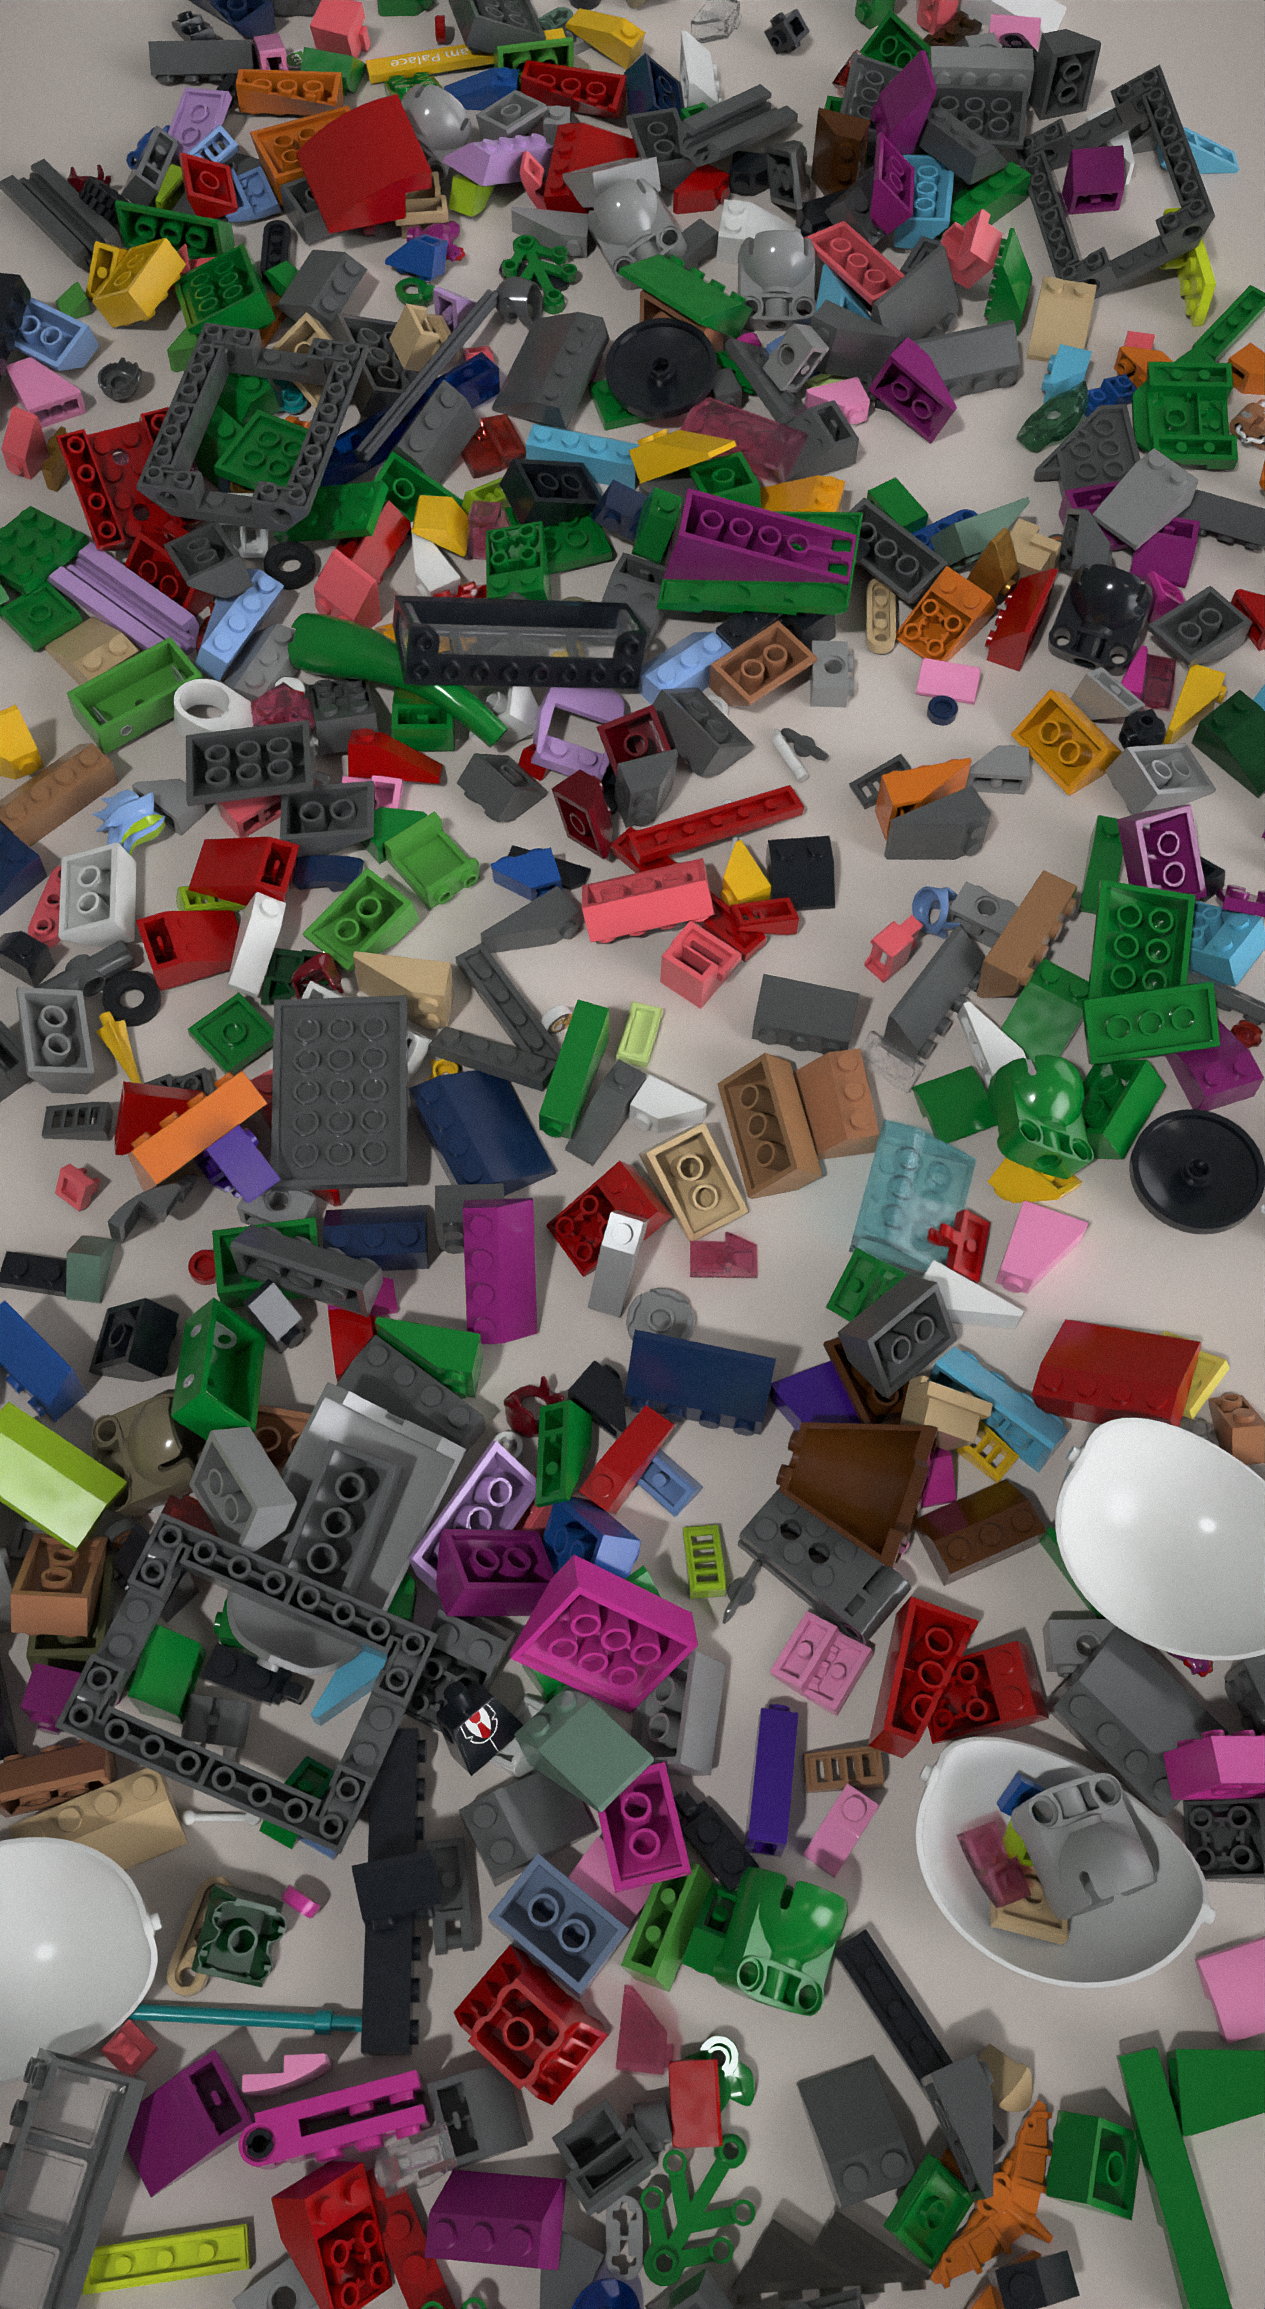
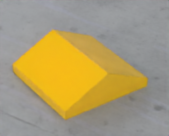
(442, 523)

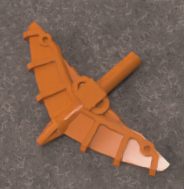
(1009, 2211)

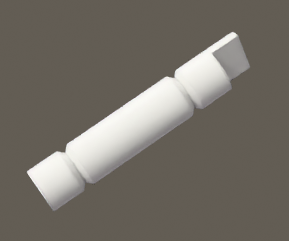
(789, 756)

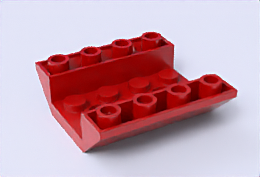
(109, 489)

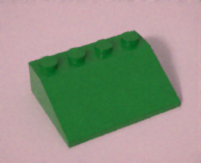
(225, 293)
(690, 293)
(1139, 939)

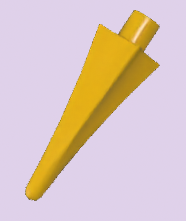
(116, 1038)

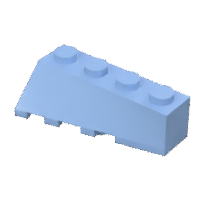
(235, 623)

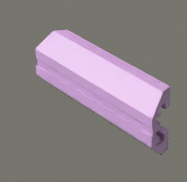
(125, 601)

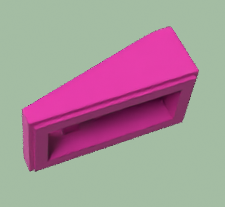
(1134, 676)

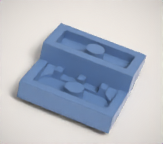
(253, 196)

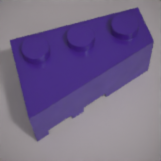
(237, 1165)

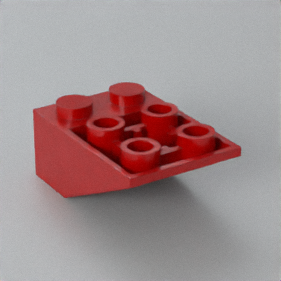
(242, 866)
(188, 944)
(584, 1221)
(989, 1694)
(334, 2235)

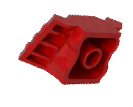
(529, 2026)

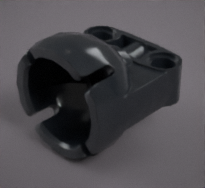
(1101, 618)

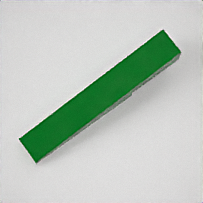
(1172, 2182)

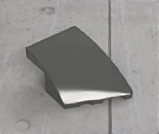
(150, 1205)

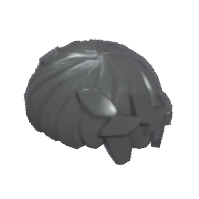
(120, 379)

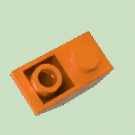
(1134, 362)
(1248, 370)

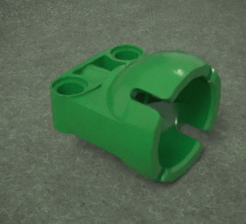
(1041, 1115)
(780, 1941)

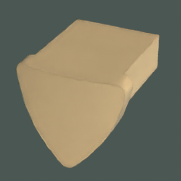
(1011, 2080)

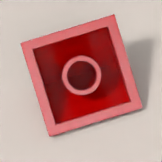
(208, 186)

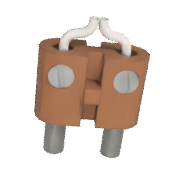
(1251, 424)

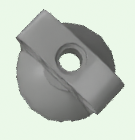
(437, 123)
(632, 226)
(777, 279)
(1083, 1845)

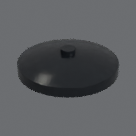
(660, 368)
(1197, 1171)

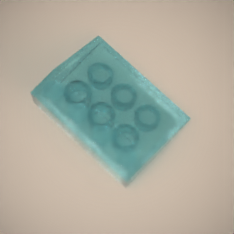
(910, 1188)

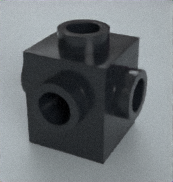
(786, 31)
(1142, 730)

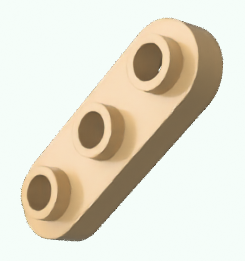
(880, 617)
(187, 1943)

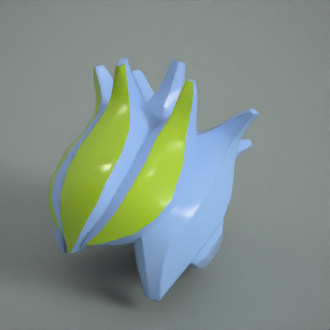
(130, 819)

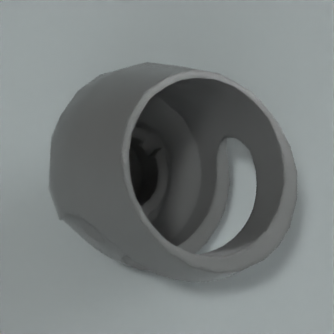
(514, 296)

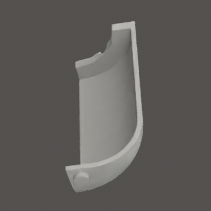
(428, 1470)

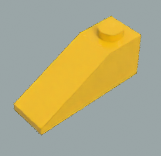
(608, 34)
(1197, 699)

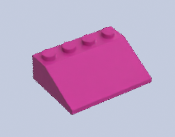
(604, 1635)

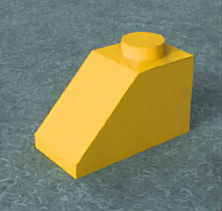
(103, 263)
(743, 878)

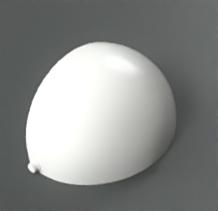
(1167, 1538)
(1104, 1945)
(70, 1949)

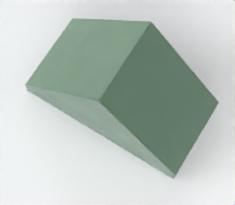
(88, 1268)

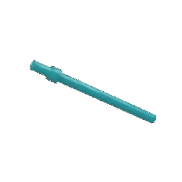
(322, 2021)

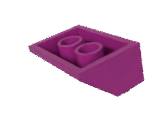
(891, 187)
(1163, 850)
(491, 1572)
(498, 2220)

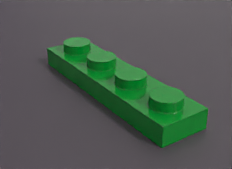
(1232, 323)

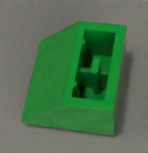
(166, 1675)

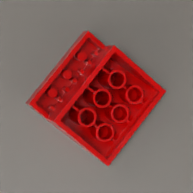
(364, 166)

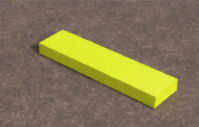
(168, 2259)

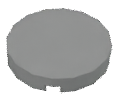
(661, 1313)

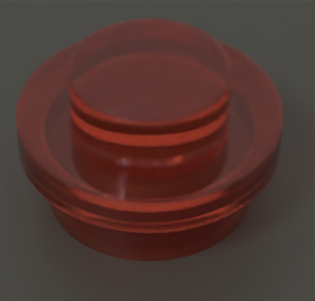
(1247, 1033)

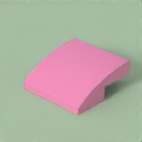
(821, 1663)
(595, 1879)
(1236, 1988)
(298, 2072)

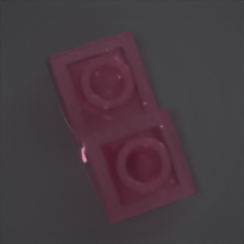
(1158, 681)
(996, 1873)

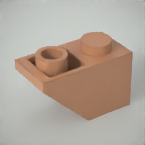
(1238, 1428)

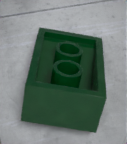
(1236, 740)

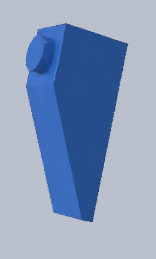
(484, 88)

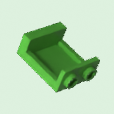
(431, 861)

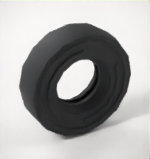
(286, 551)
(132, 980)

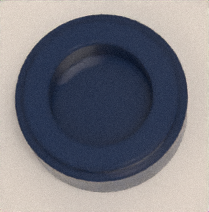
(942, 710)

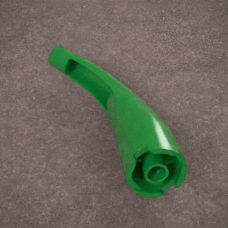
(354, 651)

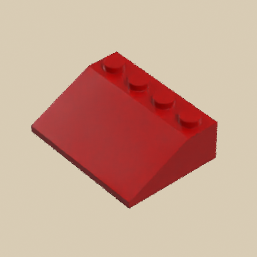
(578, 148)
(1115, 1374)

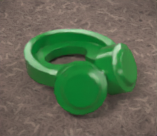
(425, 292)

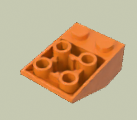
(946, 617)
(917, 787)

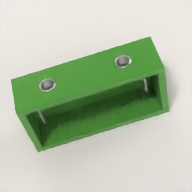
(109, 702)

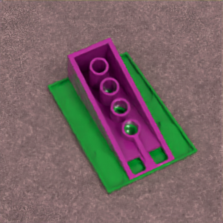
(758, 559)

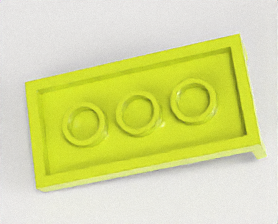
(1195, 279)

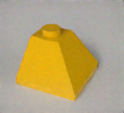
(17, 748)
(1019, 1184)

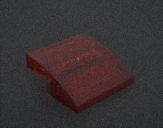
(493, 446)

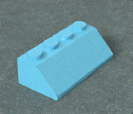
(930, 202)
(602, 456)
(1013, 1414)

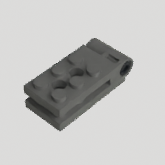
(845, 1589)

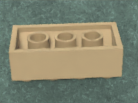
(123, 1820)

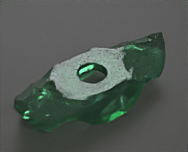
(1040, 431)

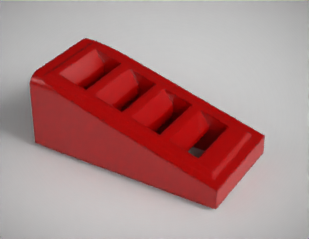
(774, 915)

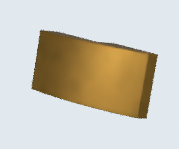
(54, 468)

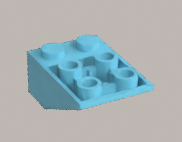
(836, 291)
(1224, 942)

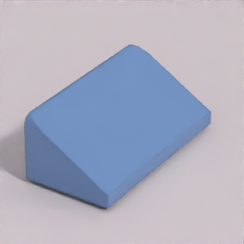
(669, 1483)

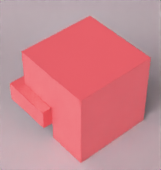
(339, 27)
(971, 248)
(697, 964)

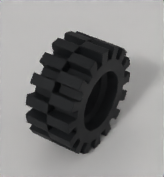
(101, 198)

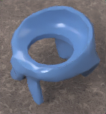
(933, 898)

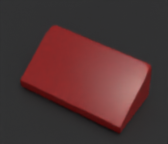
(695, 2103)

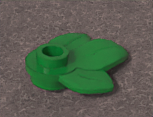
(734, 2076)

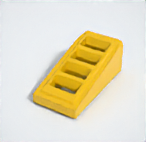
(973, 1455)

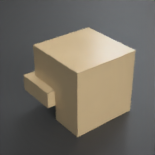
(424, 207)
(418, 337)
(1033, 550)
(949, 1410)

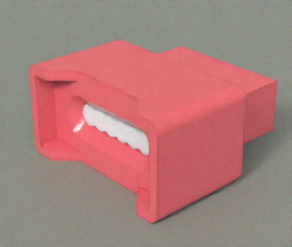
(892, 948)

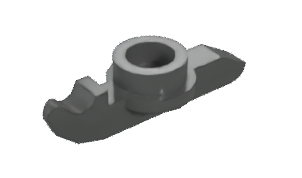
(804, 745)
(741, 1591)

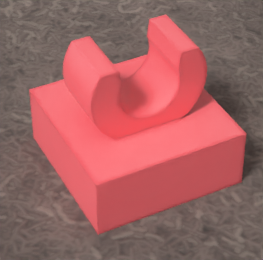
(76, 1186)
(129, 2048)

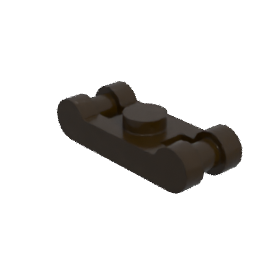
(952, 33)

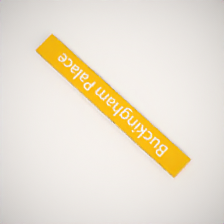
(435, 60)

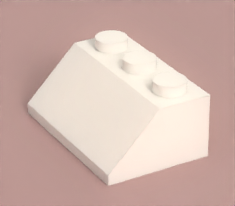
(697, 73)
(98, 897)

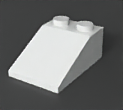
(742, 221)

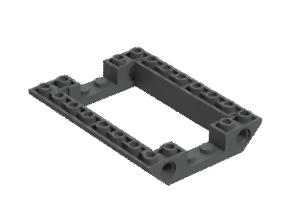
(1179, 231)
(239, 350)
(179, 1547)

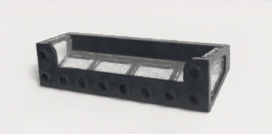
(518, 642)

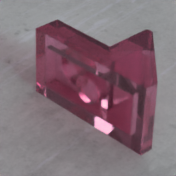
(481, 517)
(725, 1259)

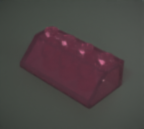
(766, 444)

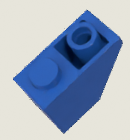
(421, 256)
(528, 874)

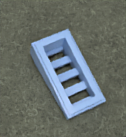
(217, 134)

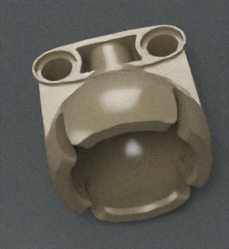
(147, 1452)

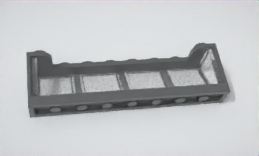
(60, 2176)

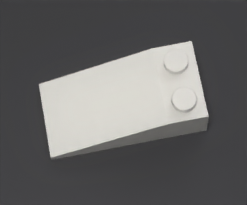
(1048, 10)

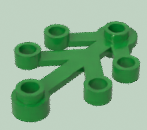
(527, 248)
(691, 2216)

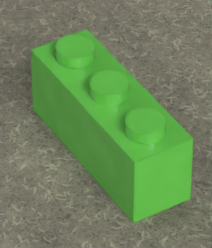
(666, 1928)

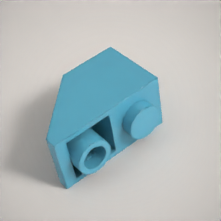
(1066, 370)

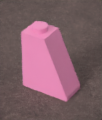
(270, 52)
(44, 392)
(1037, 1246)

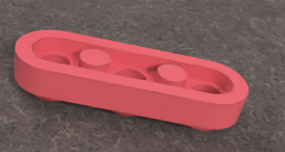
(46, 913)

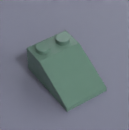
(968, 538)
(582, 1749)

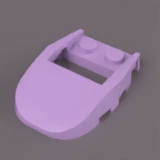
(564, 757)

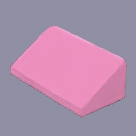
(1016, 24)
(948, 679)

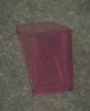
(281, 706)

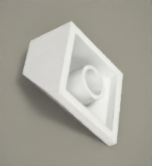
(513, 706)

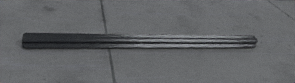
(426, 376)

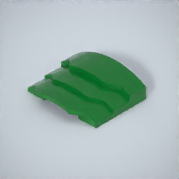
(1186, 413)

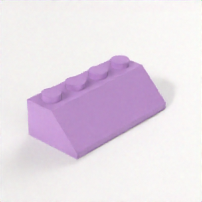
(499, 160)
(488, 1499)

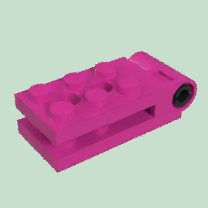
(288, 2128)

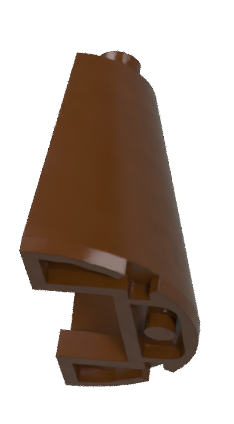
(861, 1480)

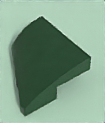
(280, 970)

